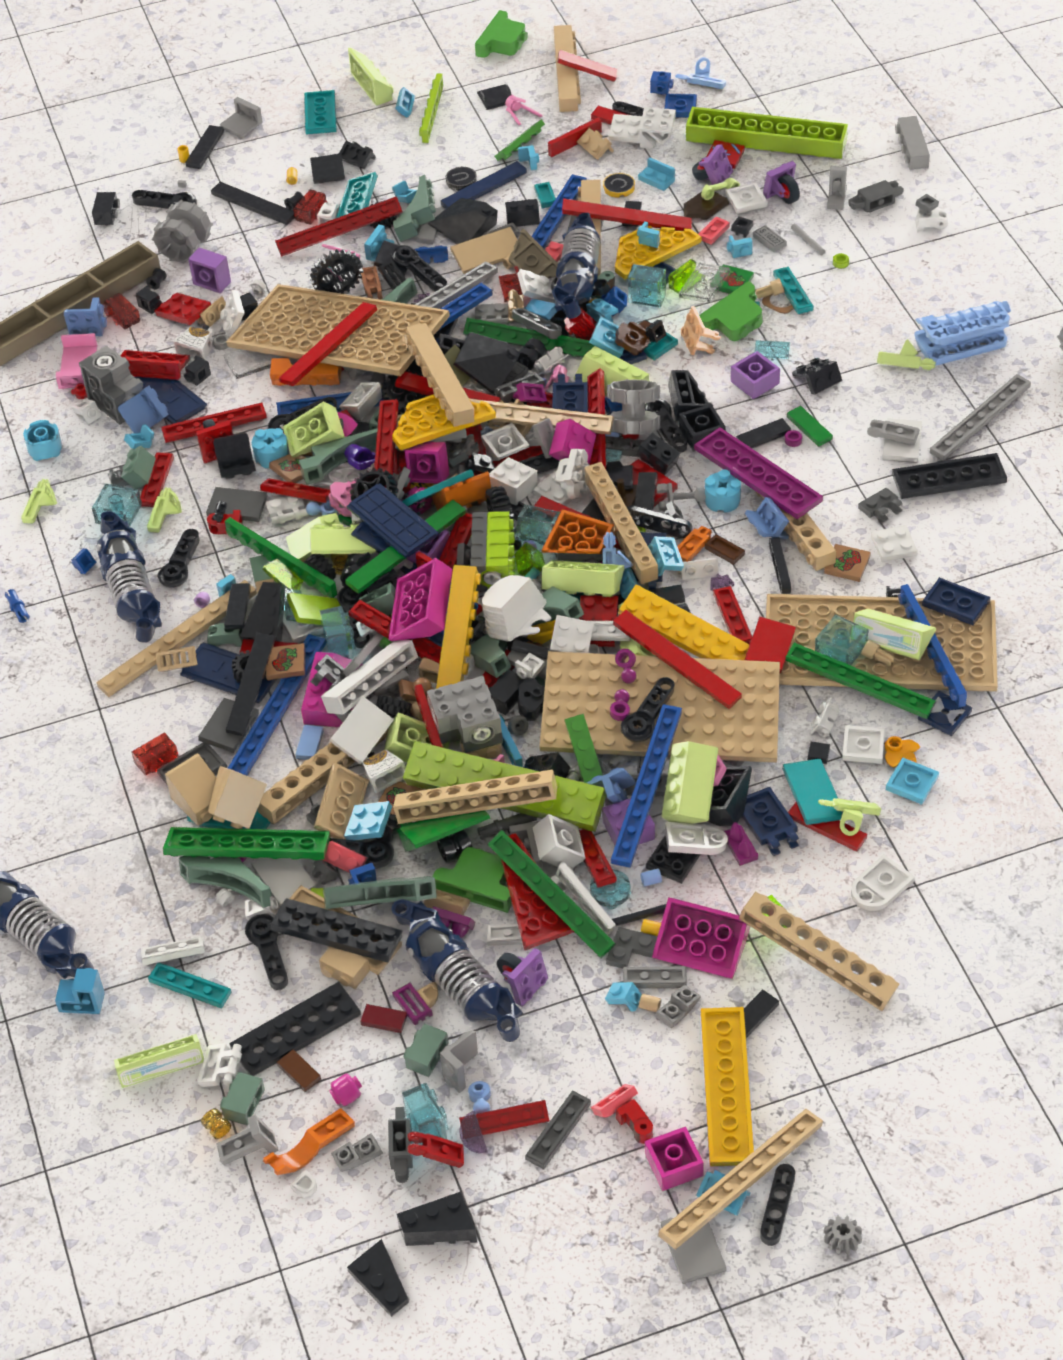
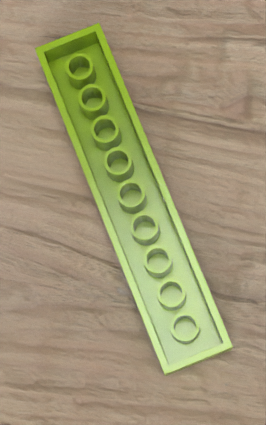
(767, 132)
(440, 767)

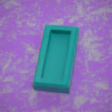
(544, 194)
(656, 350)

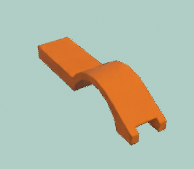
(312, 1141)

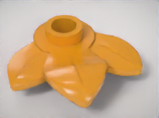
(898, 749)

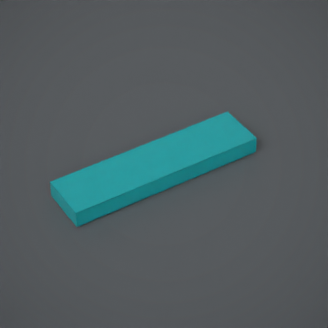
(793, 290)
(189, 985)

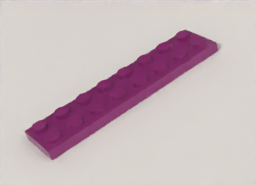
(758, 473)

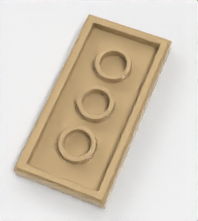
(487, 248)
(341, 794)

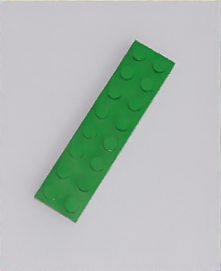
(246, 843)

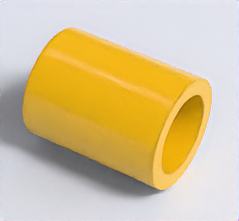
(183, 153)
(292, 176)
(650, 927)

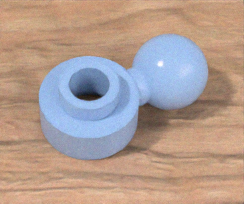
(314, 508)
(480, 1093)

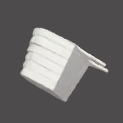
(513, 607)

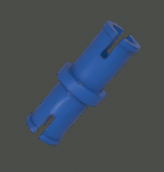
(17, 606)

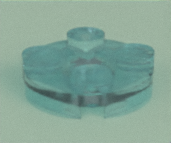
(615, 897)

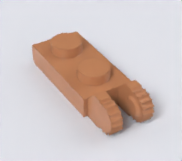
(371, 282)

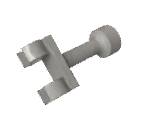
(698, 494)

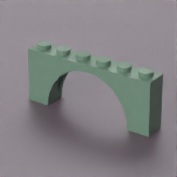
(490, 652)

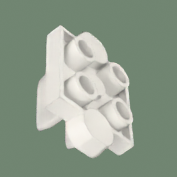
(574, 475)

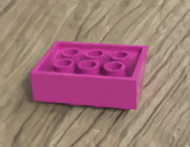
(421, 602)
(313, 707)
(701, 938)

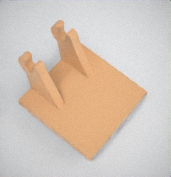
(693, 330)

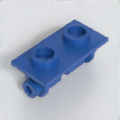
(438, 253)

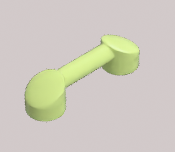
(708, 191)

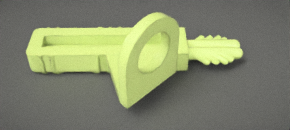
(905, 358)
(41, 496)
(163, 506)
(852, 811)

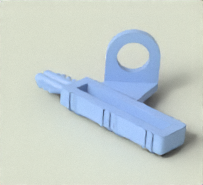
(702, 77)
(610, 555)

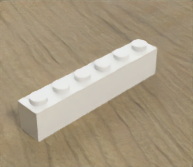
(369, 676)

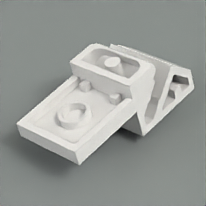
(647, 129)

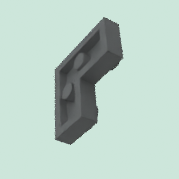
(630, 942)

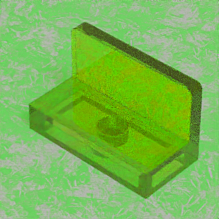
(680, 276)
(527, 558)
(283, 575)

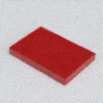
(770, 641)

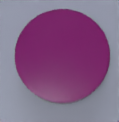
(793, 438)

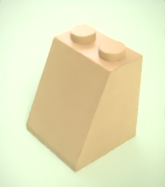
(192, 788)
(235, 798)

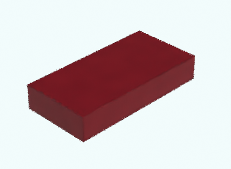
(383, 1018)

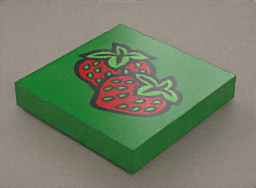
(735, 279)

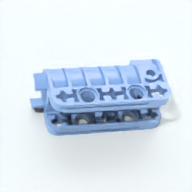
(963, 332)

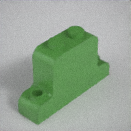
(501, 36)
(735, 314)
(478, 878)

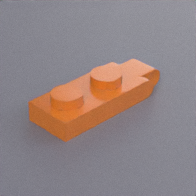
(694, 543)

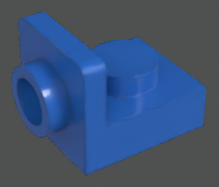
(363, 874)

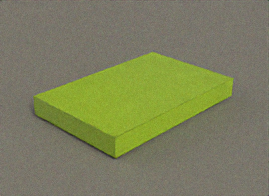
(307, 607)

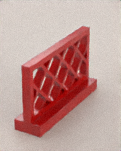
(155, 364)

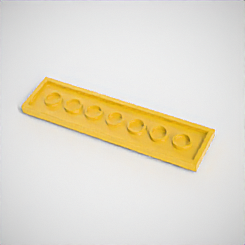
(683, 627)
(726, 1086)

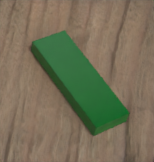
(809, 426)

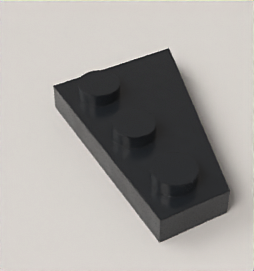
(379, 1278)

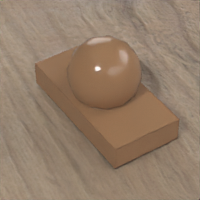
(407, 688)

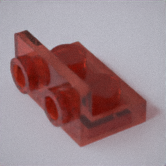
(509, 282)

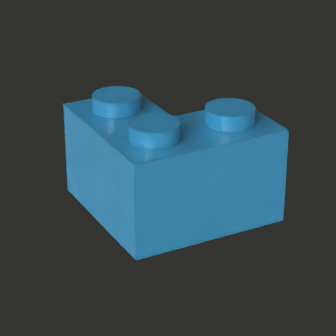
(81, 994)

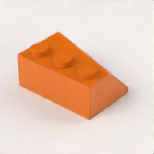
(464, 492)
(577, 534)

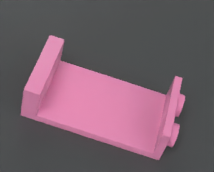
(75, 349)

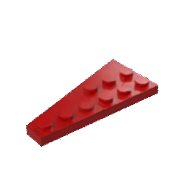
(534, 917)

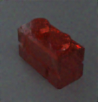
(309, 206)
(121, 311)
(155, 754)

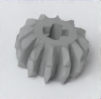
(840, 1242)

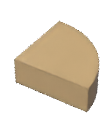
(429, 994)

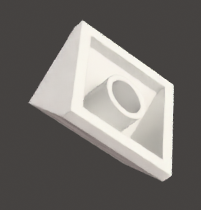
(362, 399)
(504, 442)

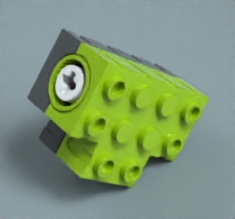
(492, 547)

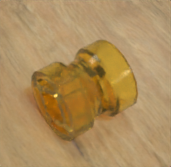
(338, 562)
(215, 1123)

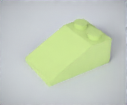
(313, 428)
(300, 540)
(402, 735)

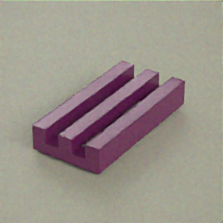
(420, 1015)

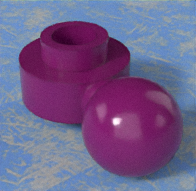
(628, 675)
(620, 709)

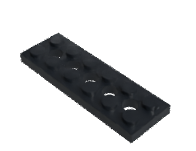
(959, 481)
(341, 939)
(296, 1016)

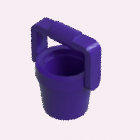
(359, 456)

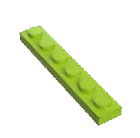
(432, 106)

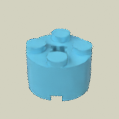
(42, 440)
(269, 446)
(722, 491)

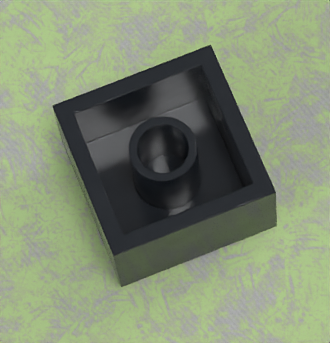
(699, 423)

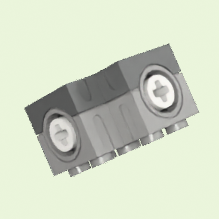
(109, 381)
(466, 714)

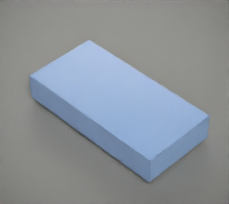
(309, 742)

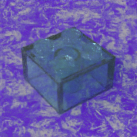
(646, 285)
(117, 499)
(535, 523)
(337, 631)
(842, 640)
(425, 1114)

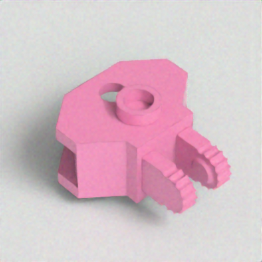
(341, 495)

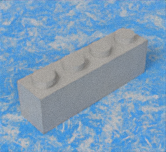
(912, 142)

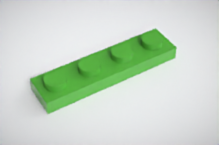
(523, 138)
(583, 747)

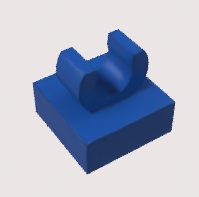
(83, 561)

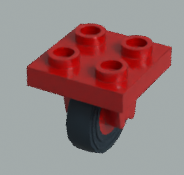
(208, 434)

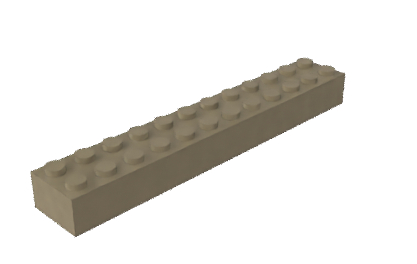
(46, 314)

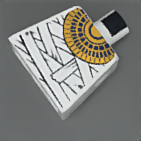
(195, 342)
(383, 769)

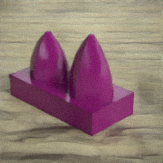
(530, 393)
(740, 845)
(460, 923)

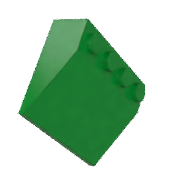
(427, 831)

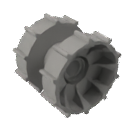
(182, 231)
(633, 396)

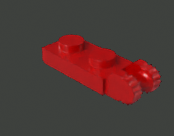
(436, 1148)

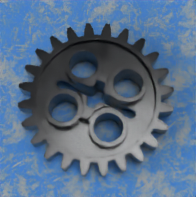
(343, 264)
(404, 396)

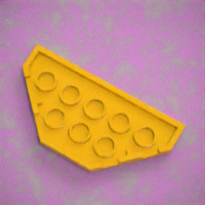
(670, 244)
(427, 421)

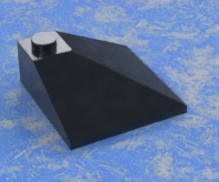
(465, 220)
(486, 360)
(730, 796)

